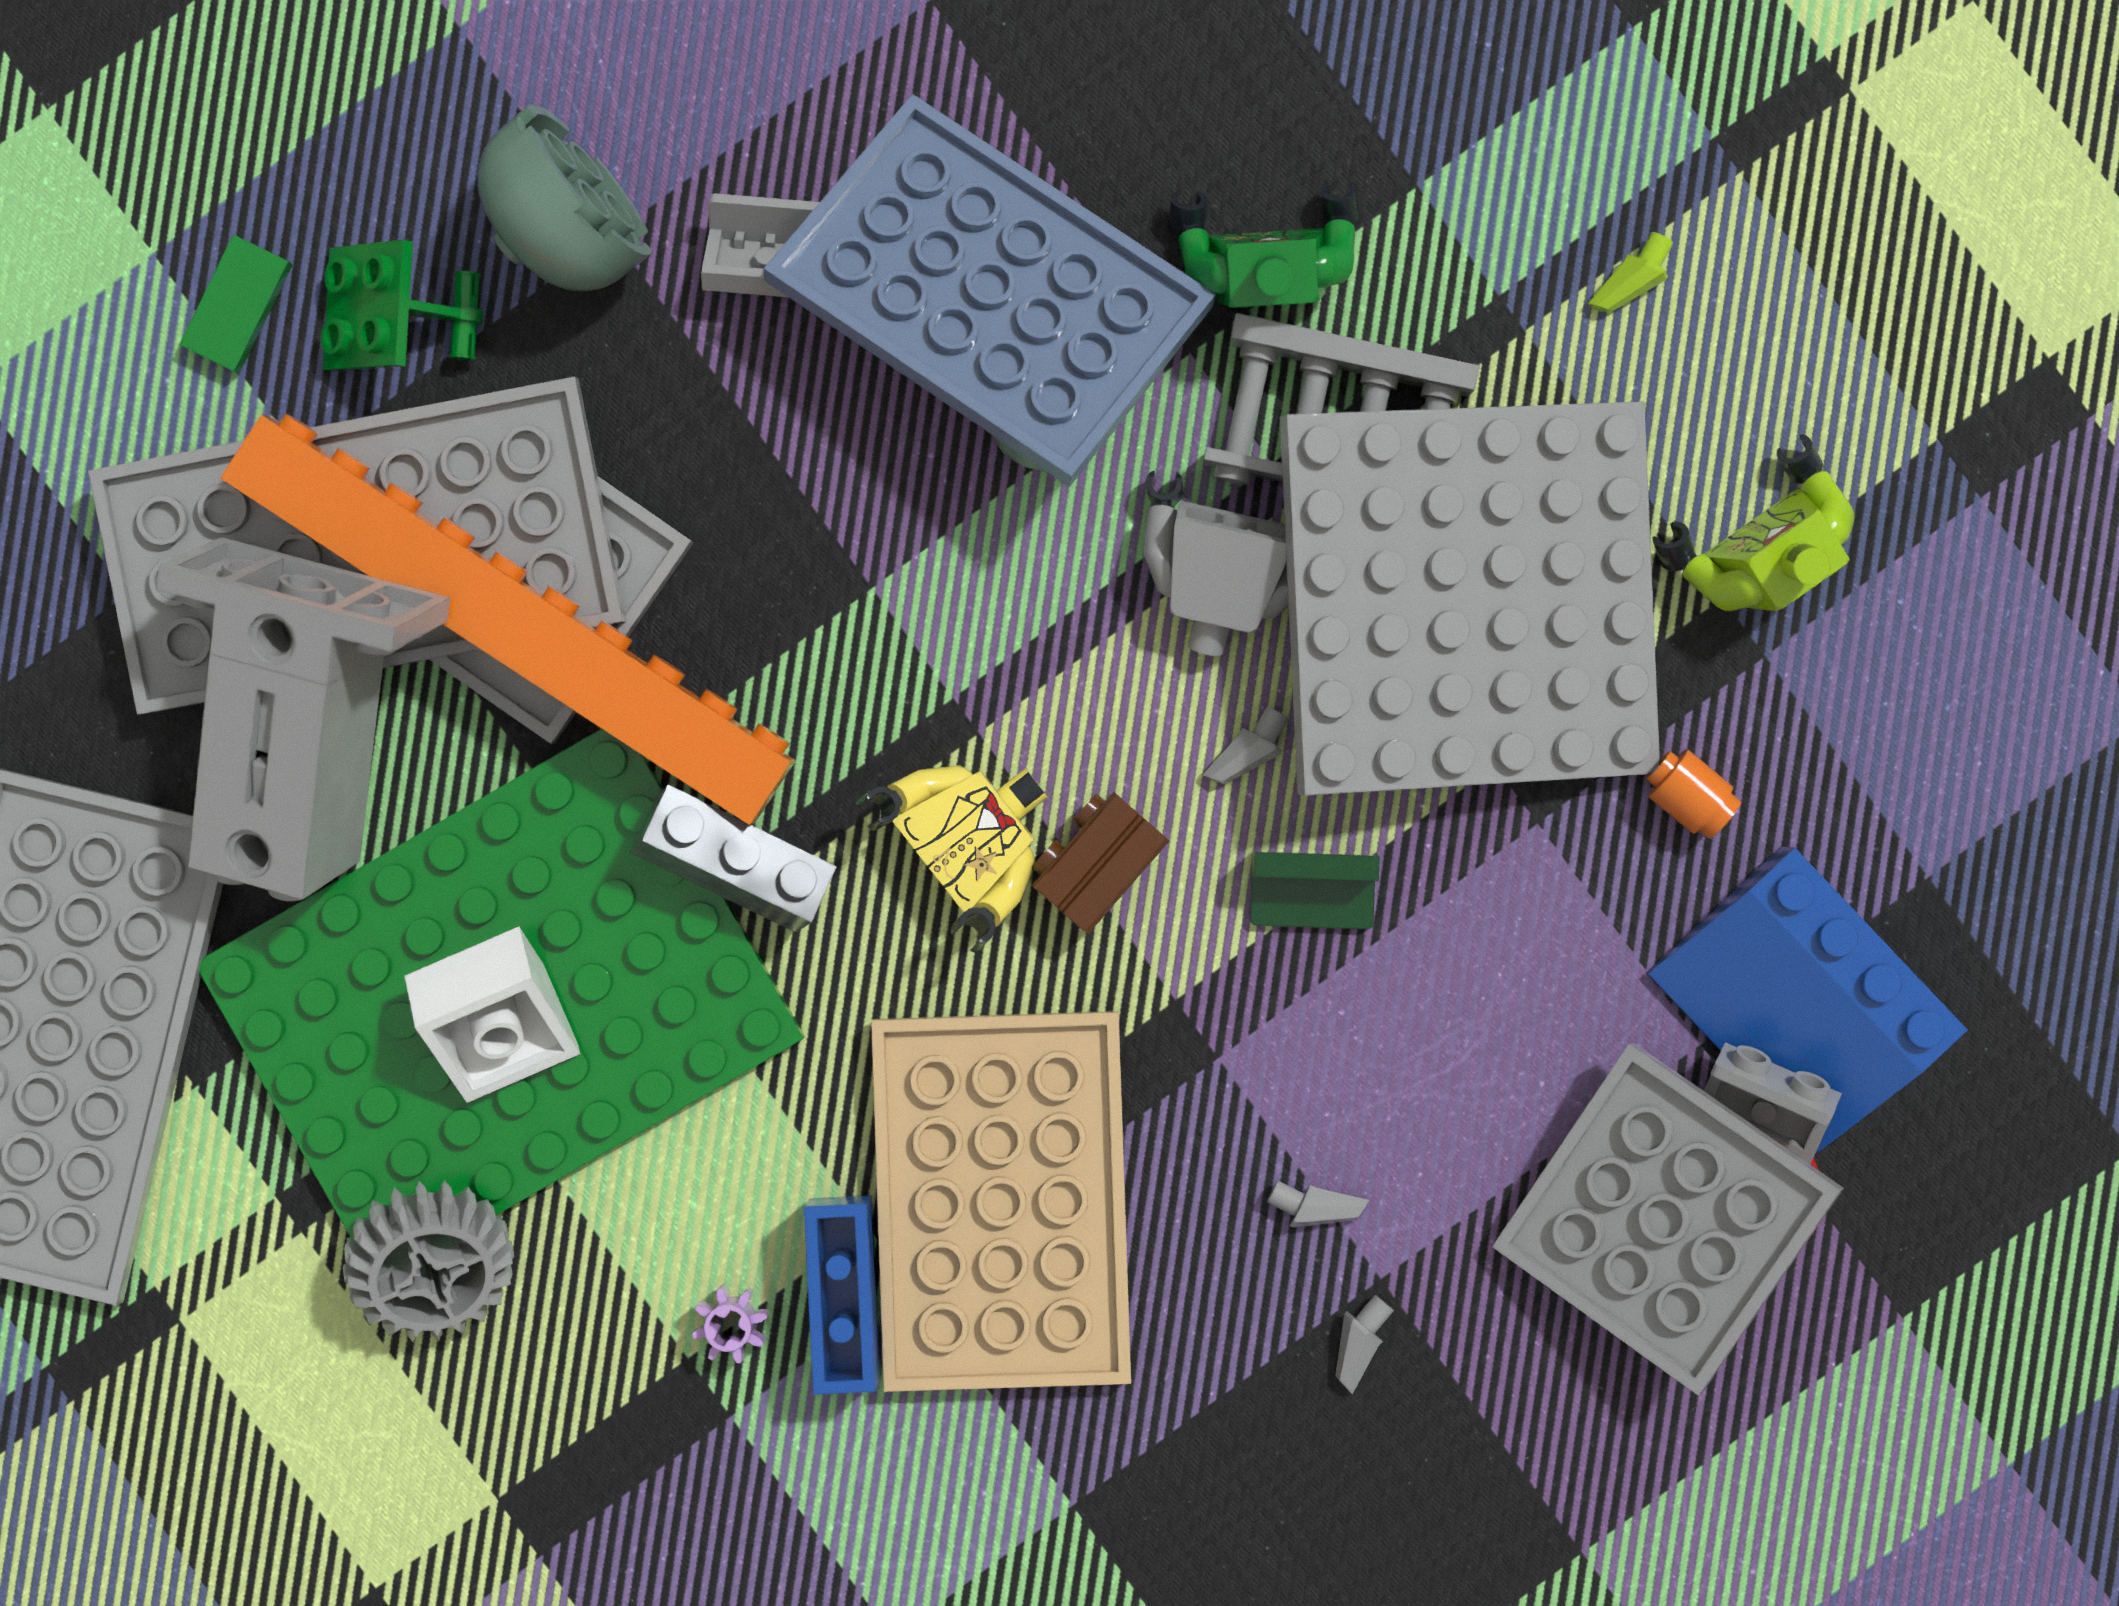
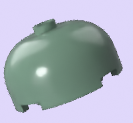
(557, 205)

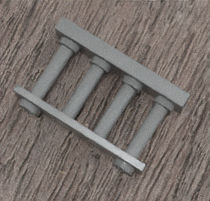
(1320, 358)

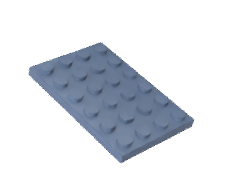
(990, 289)

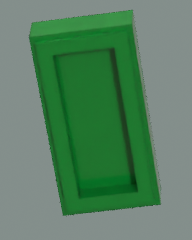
(236, 304)

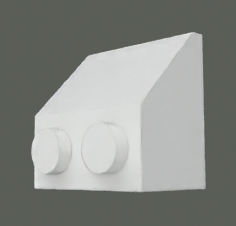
(490, 1015)

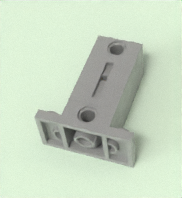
(289, 709)

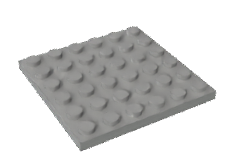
(1469, 596)

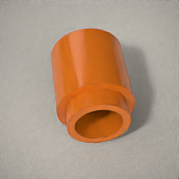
(1692, 793)

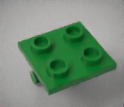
(372, 304)

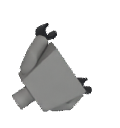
(1214, 566)

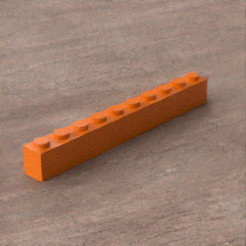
(509, 618)

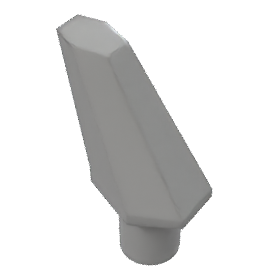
(1249, 749)
(1315, 1205)
(1359, 1341)

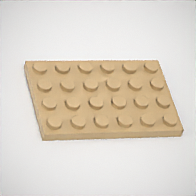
(1001, 1201)

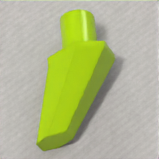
(1634, 275)

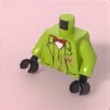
(1776, 552)

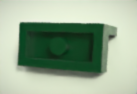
(1313, 890)

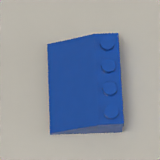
(1808, 987)

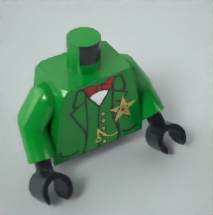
(1272, 264)

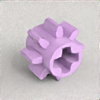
(714, 1324)

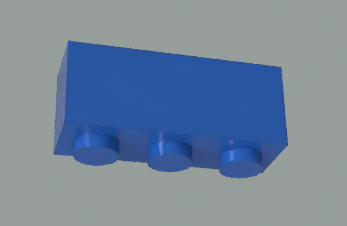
(842, 1295)

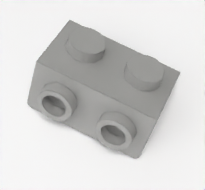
(745, 238)
(1774, 1099)

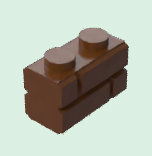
(1099, 861)

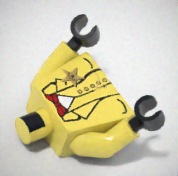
(966, 837)

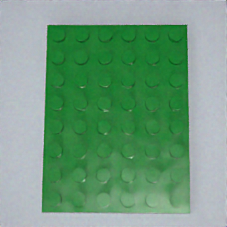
(640, 959)

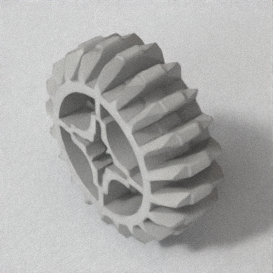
(428, 1276)

